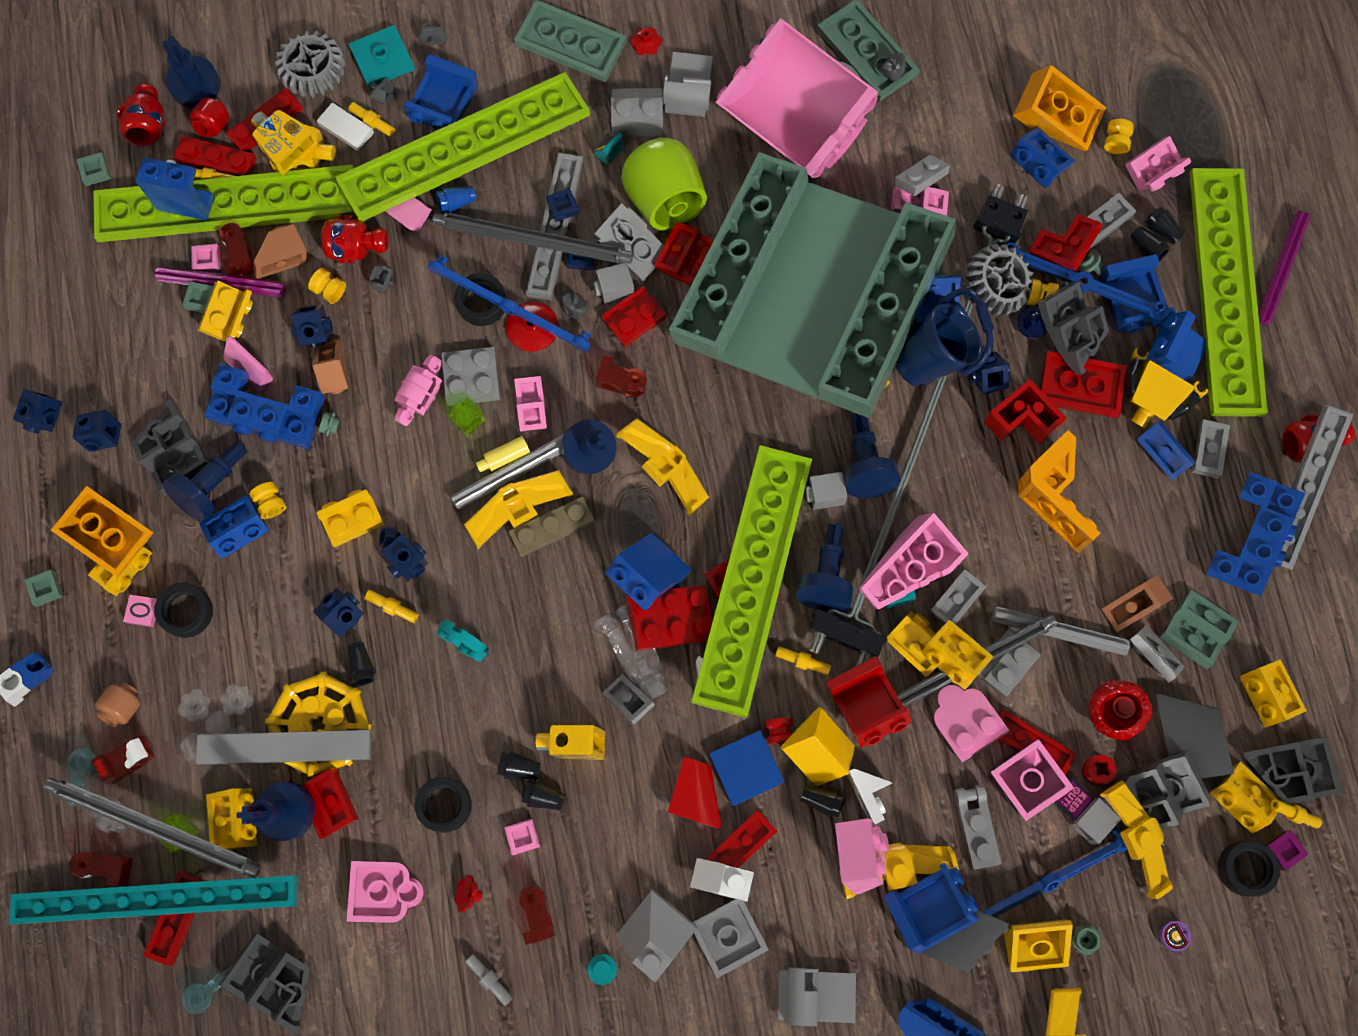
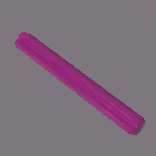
(1283, 267)
(184, 276)

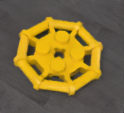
(316, 707)

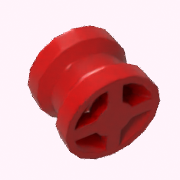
(779, 730)
(1094, 773)

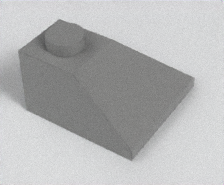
(655, 935)

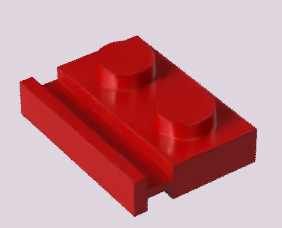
(633, 317)
(331, 803)

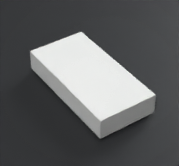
(345, 127)

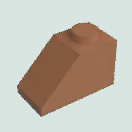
(280, 251)
(331, 367)
(1137, 603)

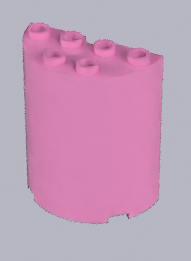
(799, 99)

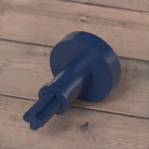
(189, 76)
(588, 446)
(871, 474)
(192, 494)
(825, 588)
(281, 811)

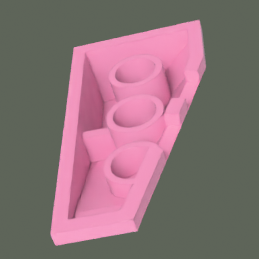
(914, 559)

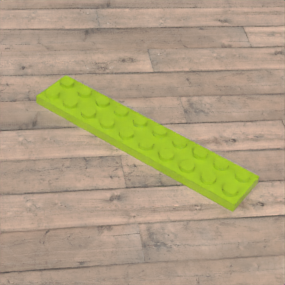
(462, 146)
(238, 200)
(1228, 293)
(752, 582)

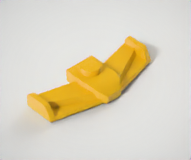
(665, 463)
(515, 504)
(1141, 838)
(908, 860)
(1063, 1012)

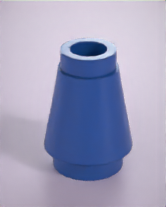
(453, 198)

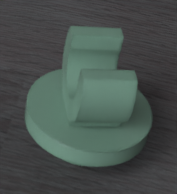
(1091, 262)

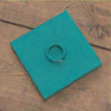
(381, 56)

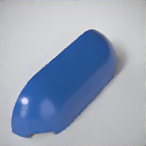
(933, 1019)

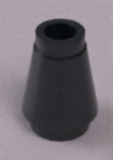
(1164, 225)
(1150, 243)
(360, 665)
(517, 767)
(542, 796)
(824, 800)

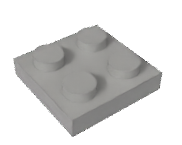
(470, 375)
(729, 937)

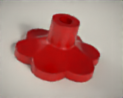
(646, 41)
(467, 894)

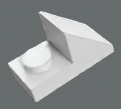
(863, 786)
(721, 879)

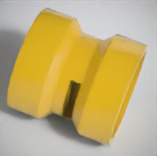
(1119, 133)
(326, 285)
(1040, 291)
(267, 499)

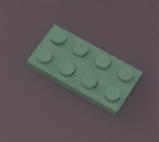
(570, 40)
(865, 47)

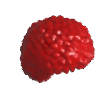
(1119, 709)

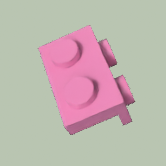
(1156, 165)

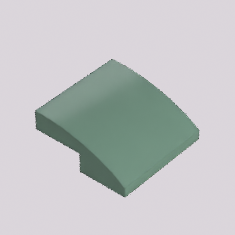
(1199, 629)

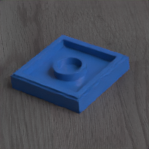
(746, 768)

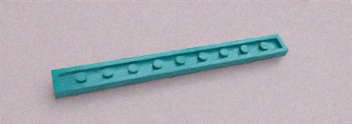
(154, 900)

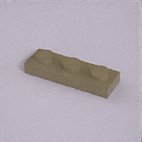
(551, 526)

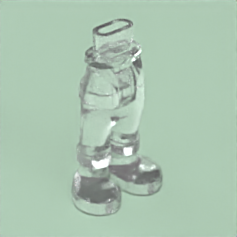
(640, 666)

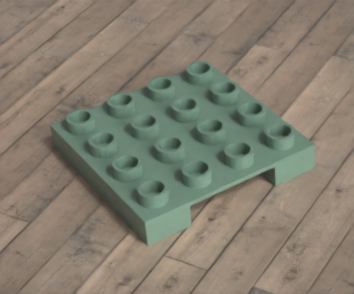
(812, 286)

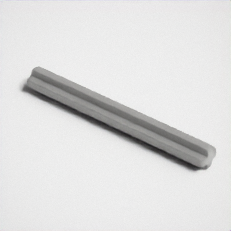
(507, 473)
(1064, 631)

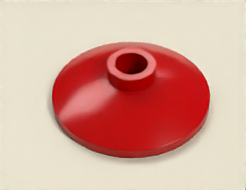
(531, 337)

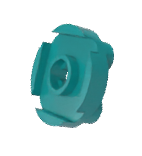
(464, 641)

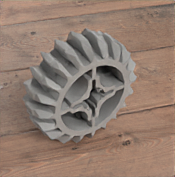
(294, 66)
(1008, 277)

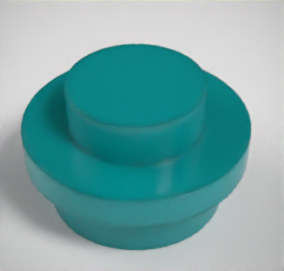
(602, 969)

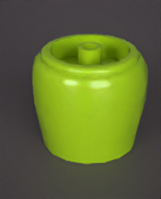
(664, 183)

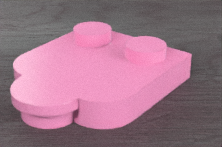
(967, 721)
(381, 892)

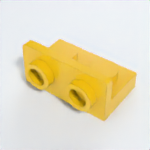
(225, 312)
(350, 517)
(118, 585)
(910, 640)
(957, 654)
(1273, 693)
(1246, 798)
(223, 824)

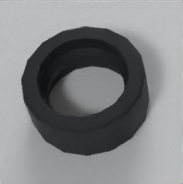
(482, 318)
(169, 595)
(421, 804)
(1270, 862)

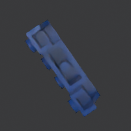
(261, 416)
(1267, 536)

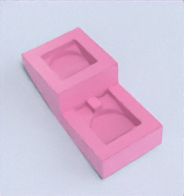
(930, 199)
(530, 403)

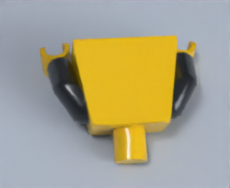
(1158, 391)

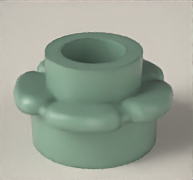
(329, 423)
(1093, 939)

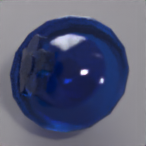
(1031, 323)

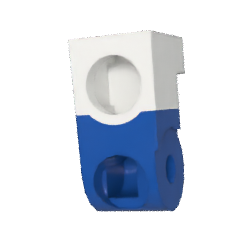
(23, 677)

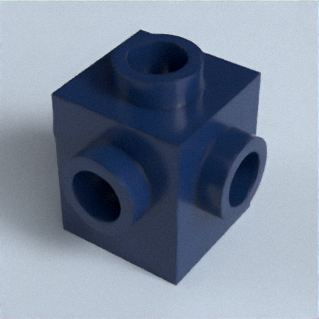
(311, 325)
(992, 374)
(37, 411)
(97, 430)
(405, 558)
(339, 611)

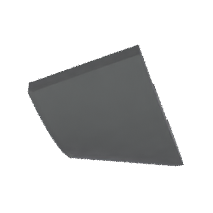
(1073, 326)
(169, 447)
(1198, 732)
(1297, 769)
(1167, 788)
(969, 944)
(269, 981)

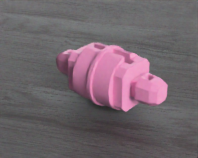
(418, 390)

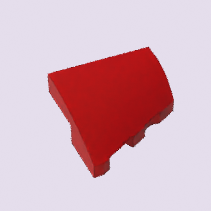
(695, 794)

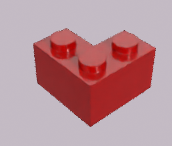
(1028, 409)

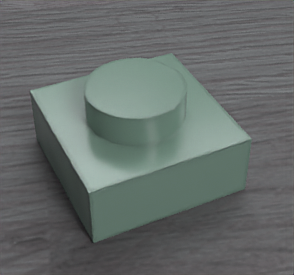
(94, 169)
(197, 297)
(43, 588)

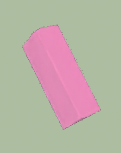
(411, 213)
(240, 358)

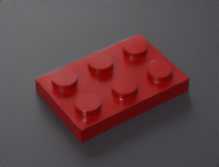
(1094, 392)
(673, 619)

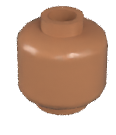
(117, 704)

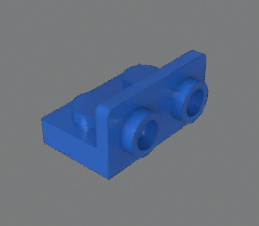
(1041, 157)
(233, 527)

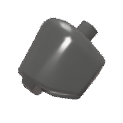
(432, 34)
(894, 66)
(383, 92)
(380, 277)
(574, 305)

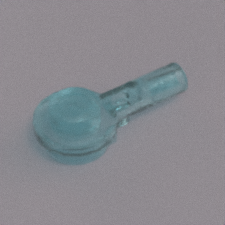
(79, 767)
(199, 996)

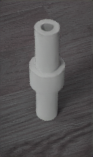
(489, 980)

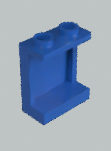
(442, 93)
(172, 189)
(1137, 279)
(647, 570)
(933, 909)

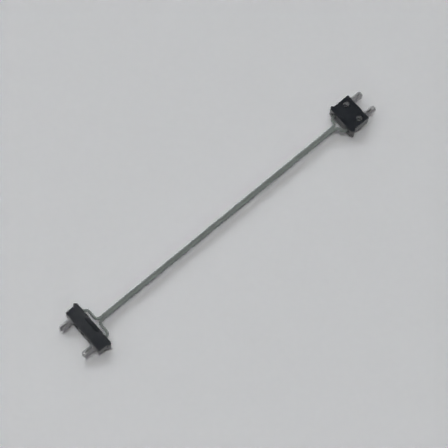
(1002, 222)

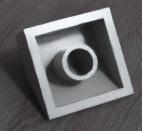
(637, 112)

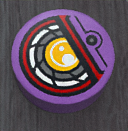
(1175, 936)

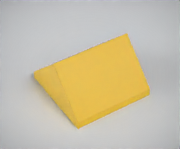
(820, 749)
(1038, 945)

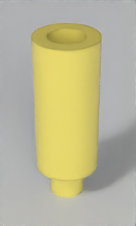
(503, 455)

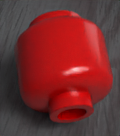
(209, 117)

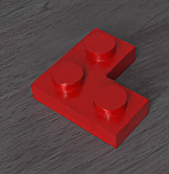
(1067, 249)

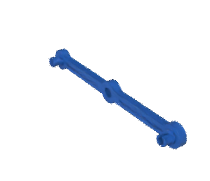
(508, 306)
(1156, 311)
(1054, 880)

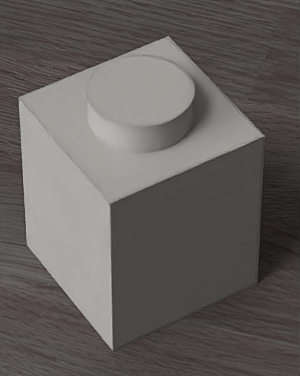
(614, 283)
(826, 491)
(1096, 821)

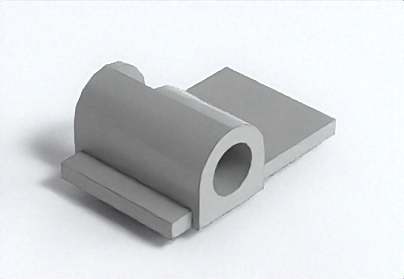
(689, 85)
(629, 232)
(816, 996)

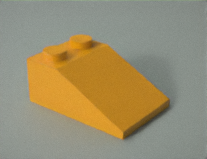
(1059, 108)
(102, 531)

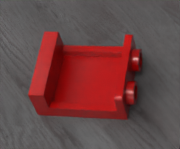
(868, 703)

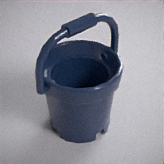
(946, 342)

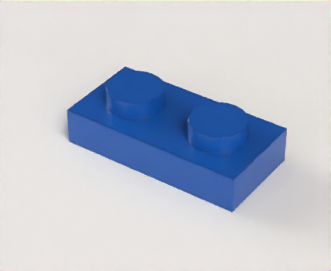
(1166, 450)

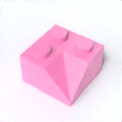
(1032, 780)
(861, 854)

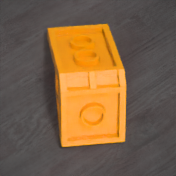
(1041, 491)

